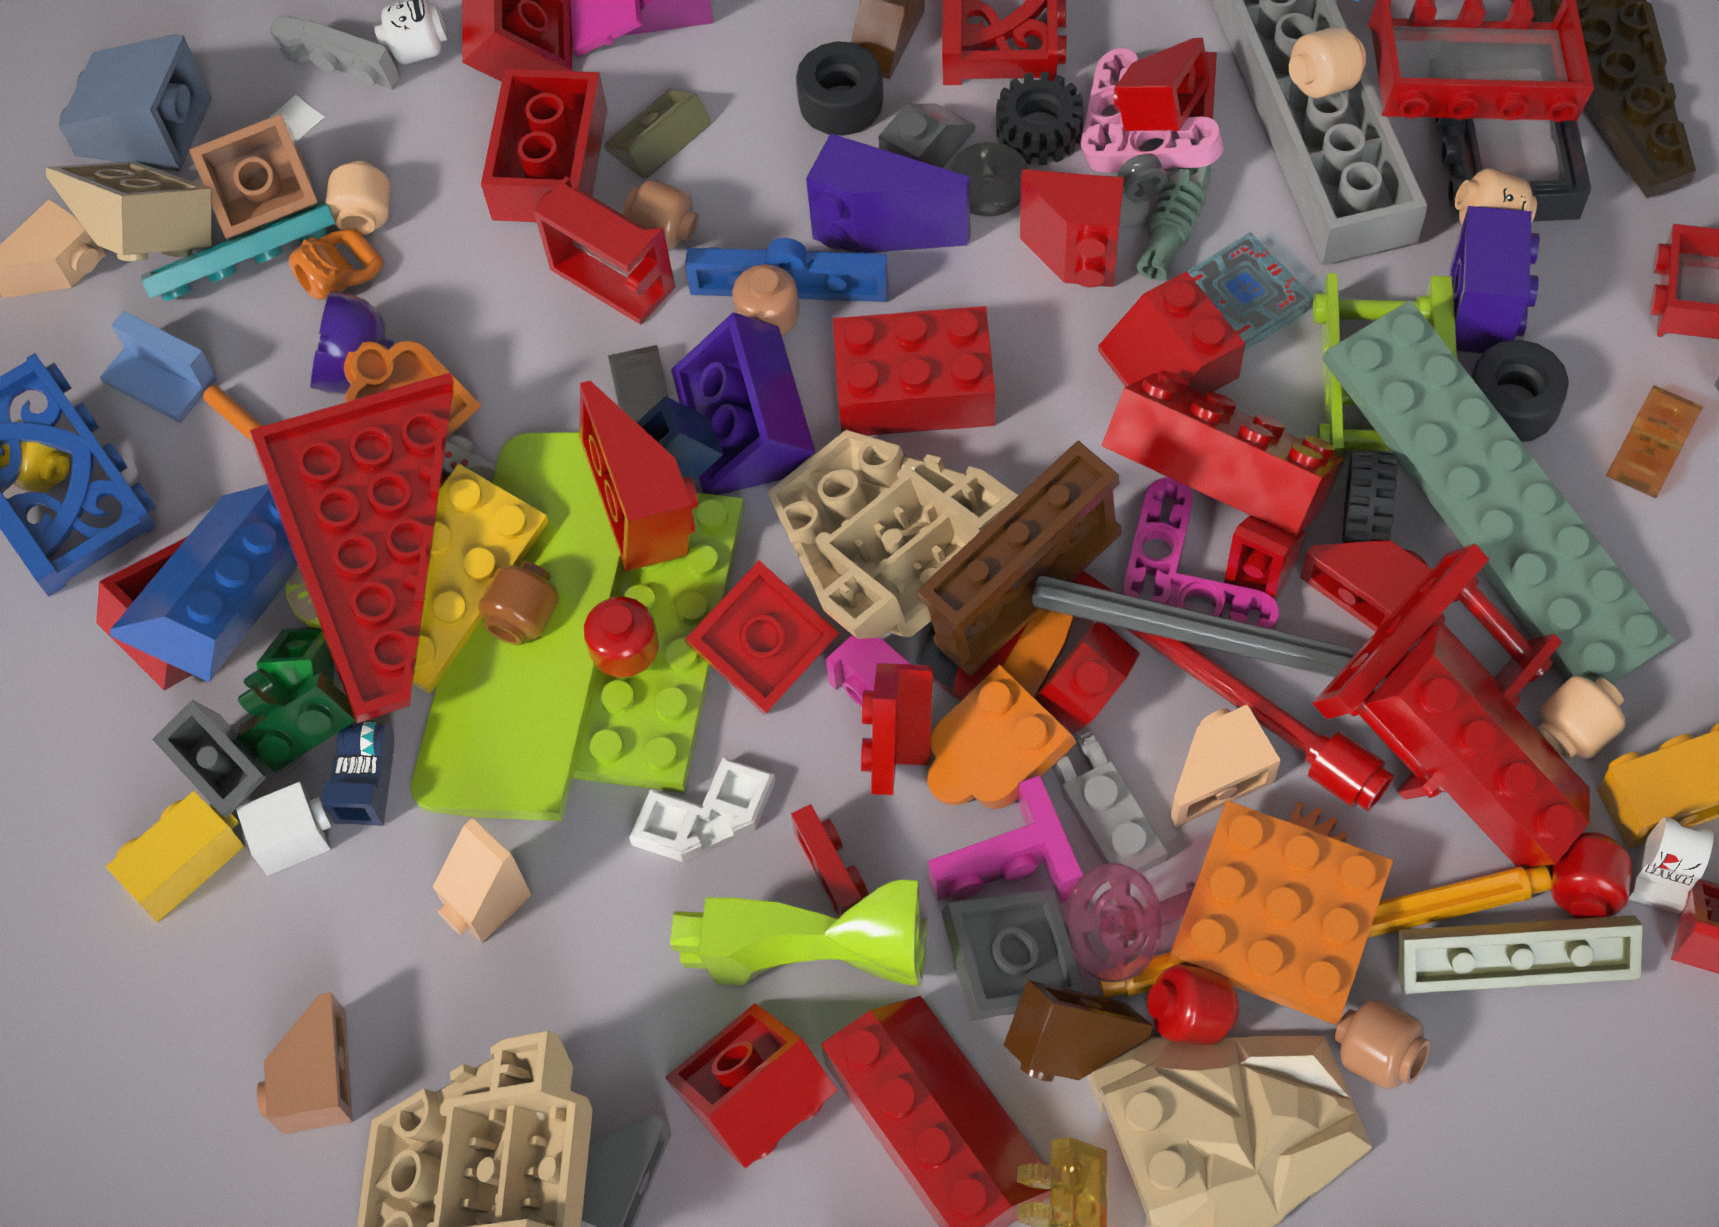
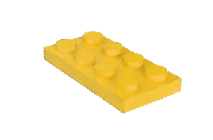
(473, 536)

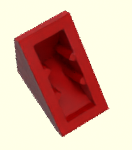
(1698, 928)

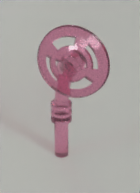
(1119, 922)

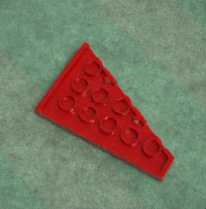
(361, 517)

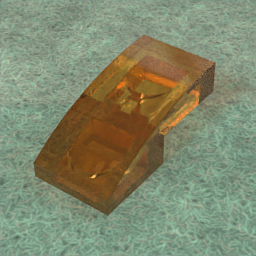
(1654, 441)

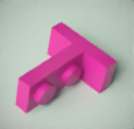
(1011, 853)

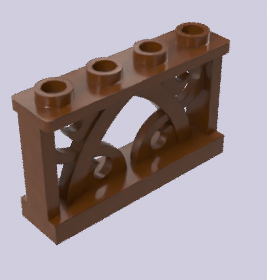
(1048, 531)

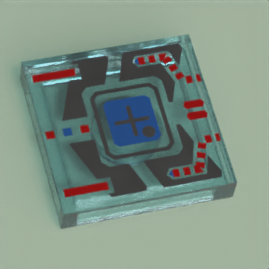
(1252, 289)

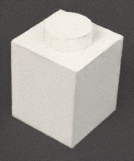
(285, 828)

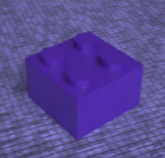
(1493, 277)

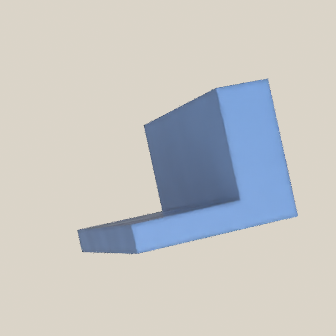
(157, 368)

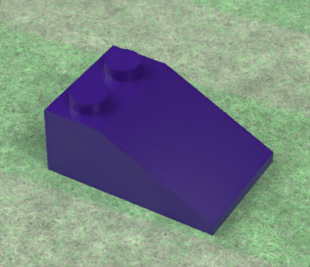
(884, 200)

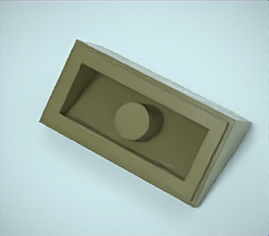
(659, 132)

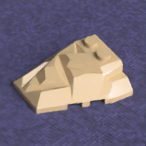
(880, 528)
(1230, 1126)
(487, 1148)

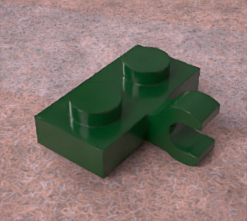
(290, 722)

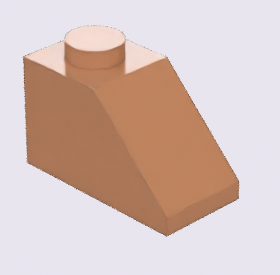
(309, 1072)

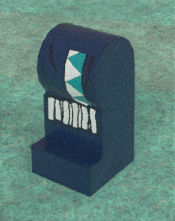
(360, 774)

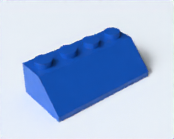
(212, 586)

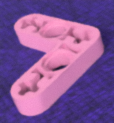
(1128, 143)

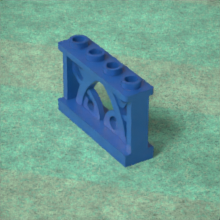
(41, 540)

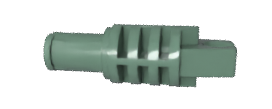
(1173, 219)

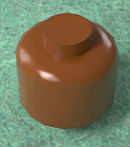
(518, 603)

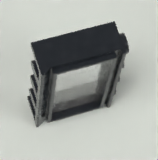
(1538, 151)

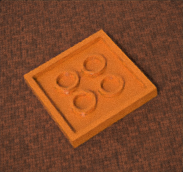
(1282, 911)

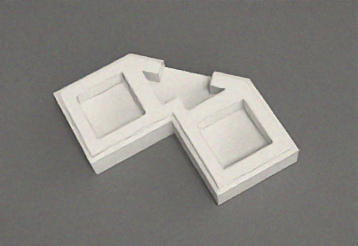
(688, 829)

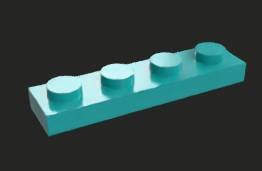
(219, 260)

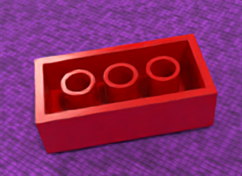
(1224, 451)

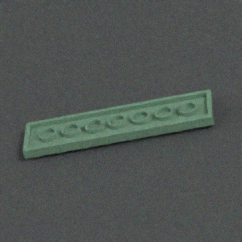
(1496, 497)

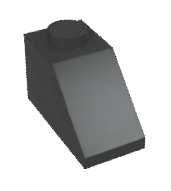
(926, 133)
(211, 756)
(621, 1172)

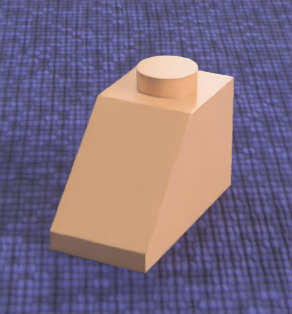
(46, 253)
(1224, 763)
(479, 883)

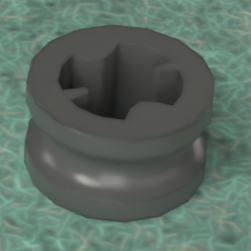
(1143, 177)

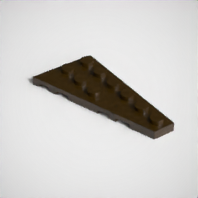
(1631, 90)

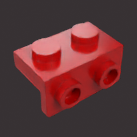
(899, 720)

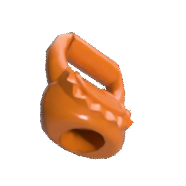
(322, 268)

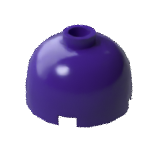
(343, 329)

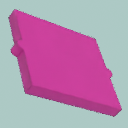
(602, 22)

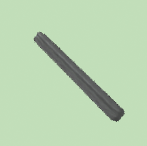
(1190, 626)

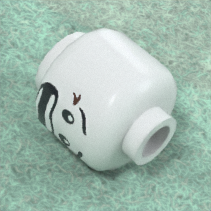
(412, 30)

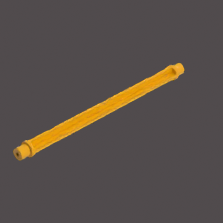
(1400, 913)

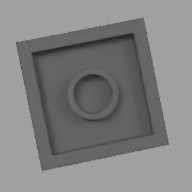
(1004, 944)

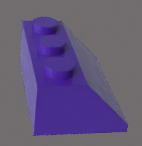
(751, 398)

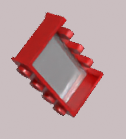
(1480, 65)

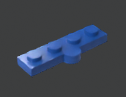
(816, 273)

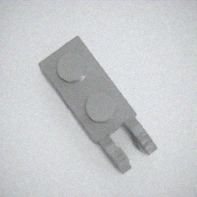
(333, 50)
(1108, 809)

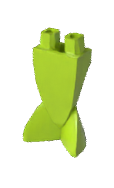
(749, 936)

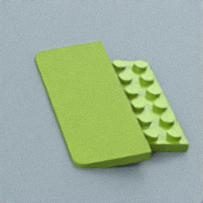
(534, 715)

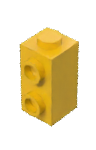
(175, 855)

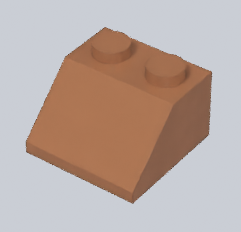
(255, 176)

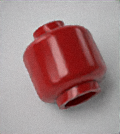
(621, 636)
(1592, 877)
(1193, 1005)

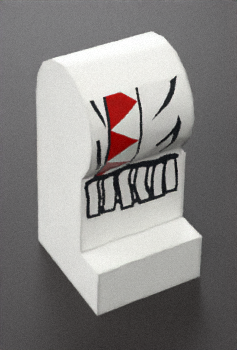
(1670, 865)

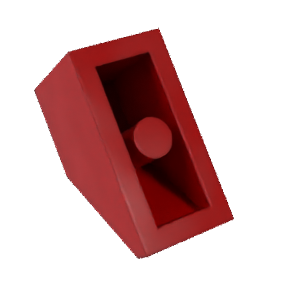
(1162, 88)
(1262, 556)
(1364, 577)
(1087, 677)

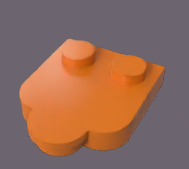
(380, 369)
(993, 744)

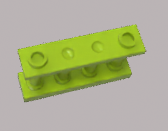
(1327, 310)

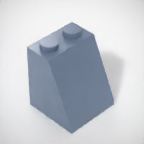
(138, 104)

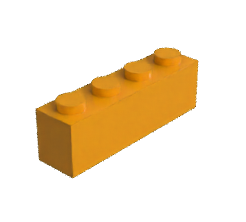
(1671, 783)

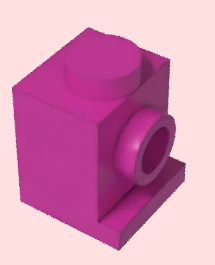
(856, 662)

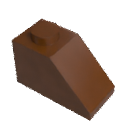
(1070, 1031)

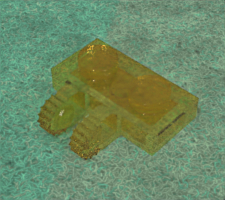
(1075, 1184)

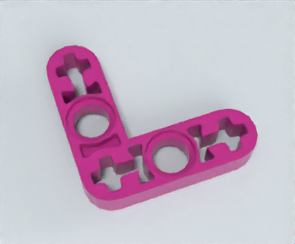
(1174, 587)

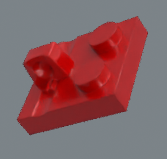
(761, 637)

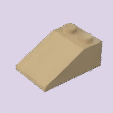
(136, 208)

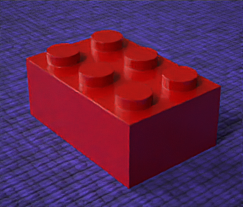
(541, 132)
(914, 371)

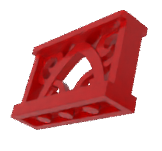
(966, 43)

